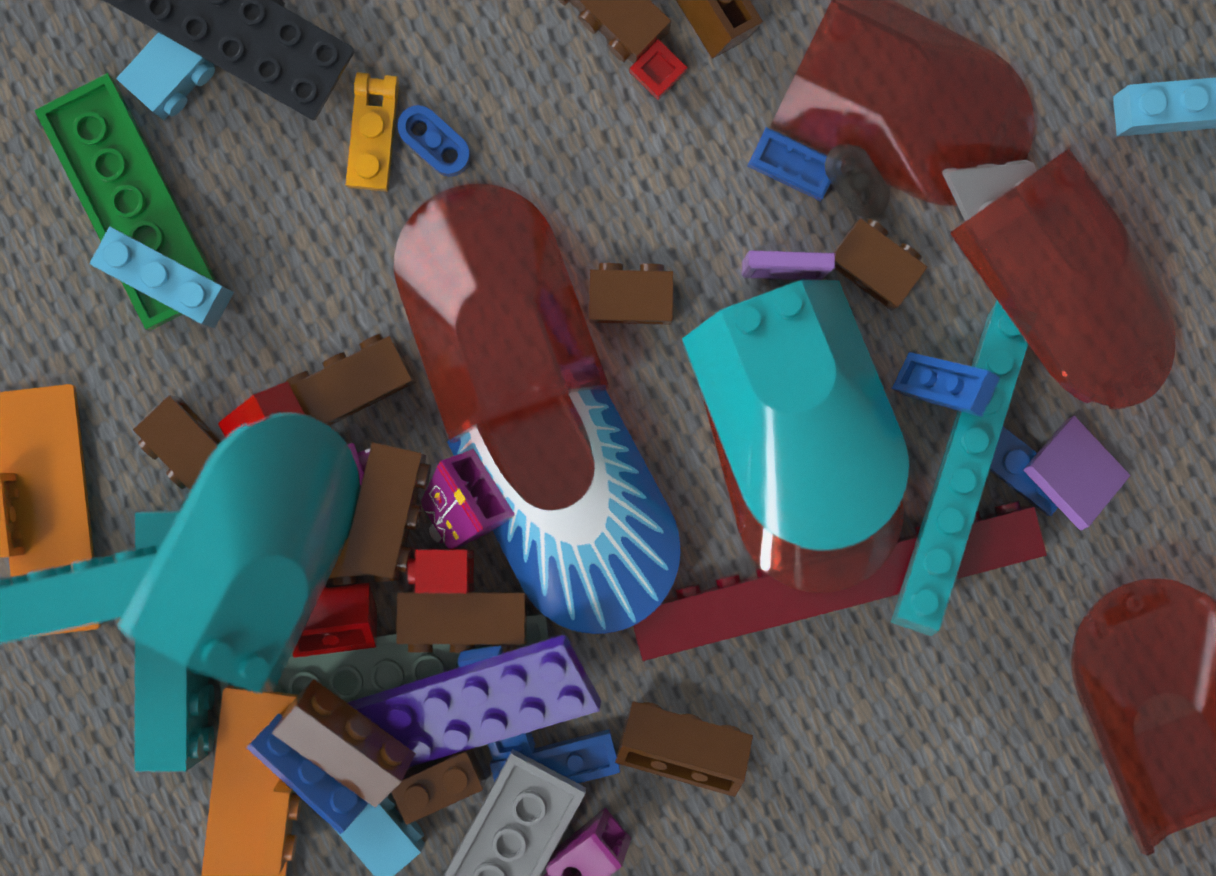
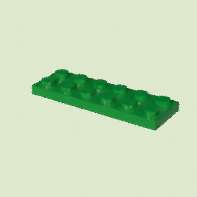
(120, 181)

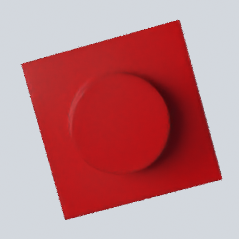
(658, 69)

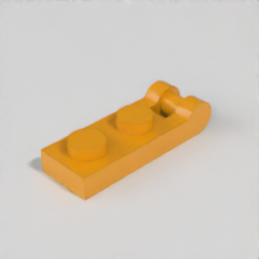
(372, 133)

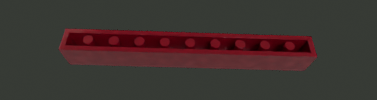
(763, 602)

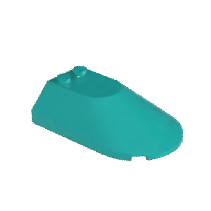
(802, 414)
(250, 552)

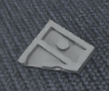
(982, 185)

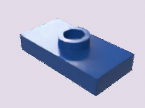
(791, 164)

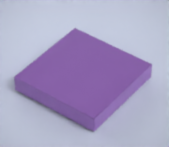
(787, 265)
(1077, 473)

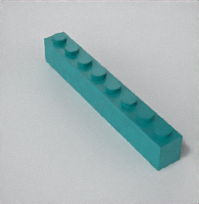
(960, 483)

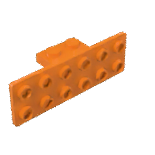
(43, 482)
(248, 803)

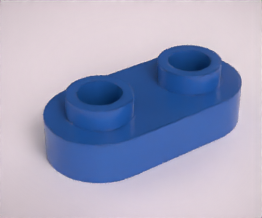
(435, 141)

